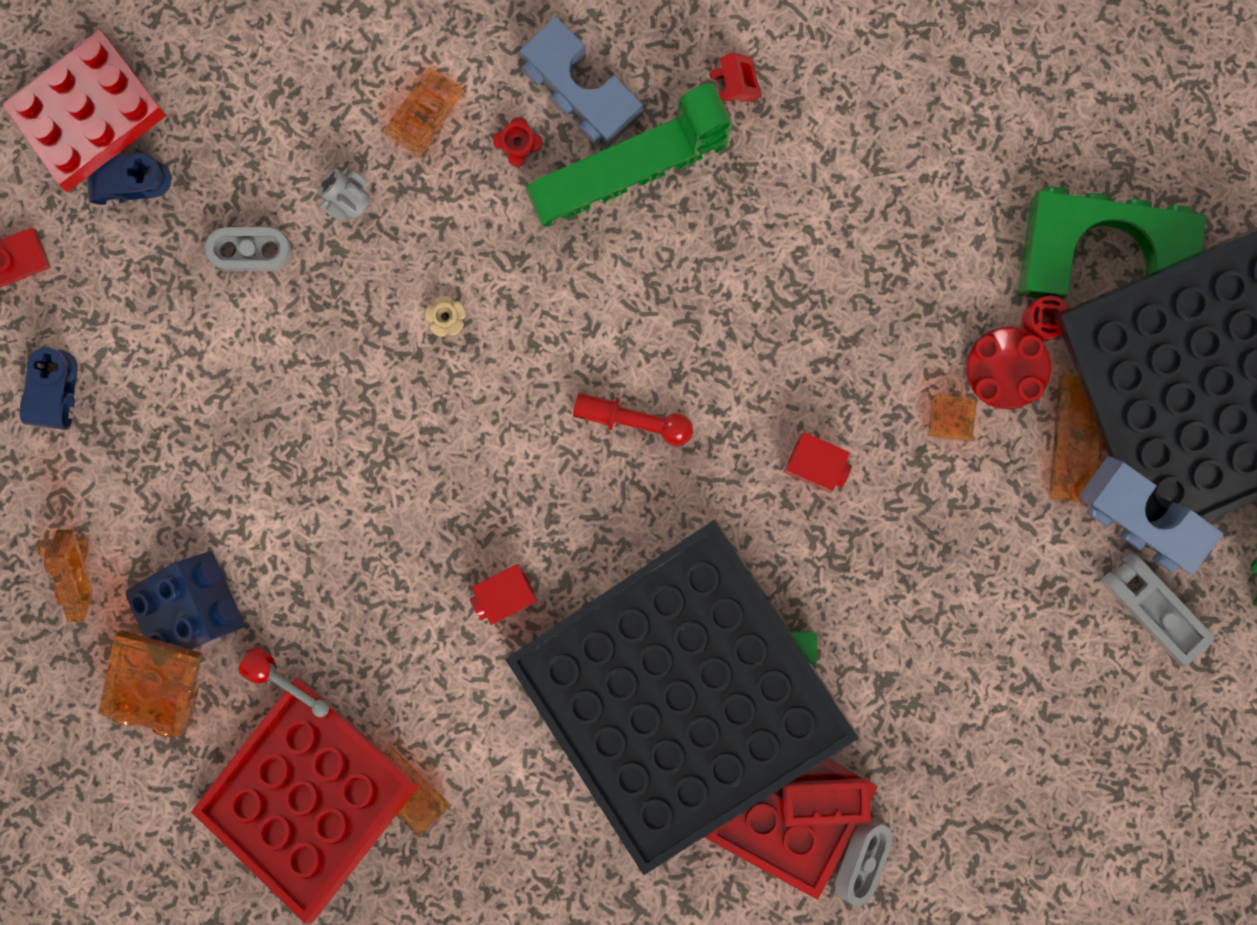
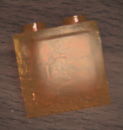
(151, 684)

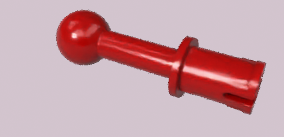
(675, 428)

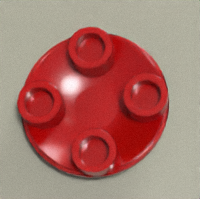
(1008, 367)

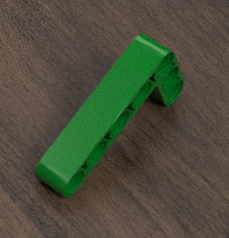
(698, 129)

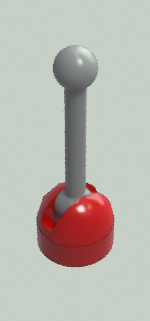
(260, 666)

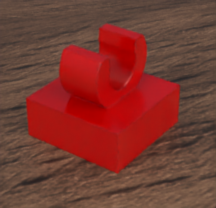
(739, 78)

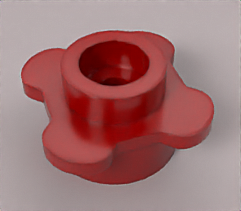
(517, 153)

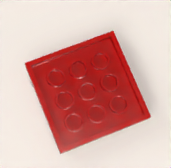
(304, 802)

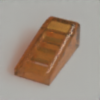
(428, 132)

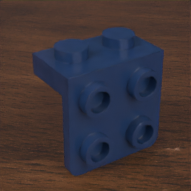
(185, 603)

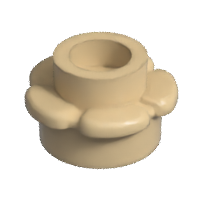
(456, 315)

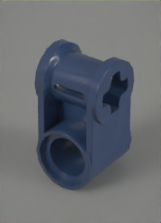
(122, 179)
(47, 393)

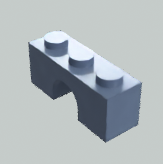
(603, 110)
(1120, 497)

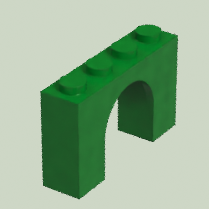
(1060, 220)

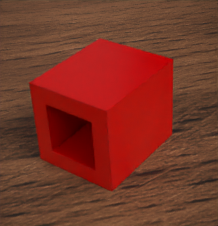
(818, 463)
(502, 595)

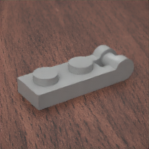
(1159, 610)

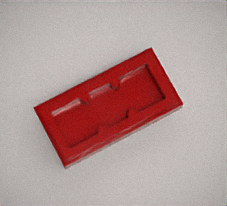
(21, 256)
(826, 802)

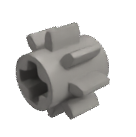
(344, 194)

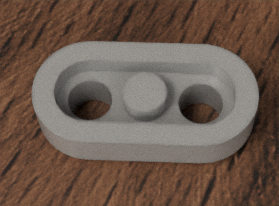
(249, 248)
(863, 862)

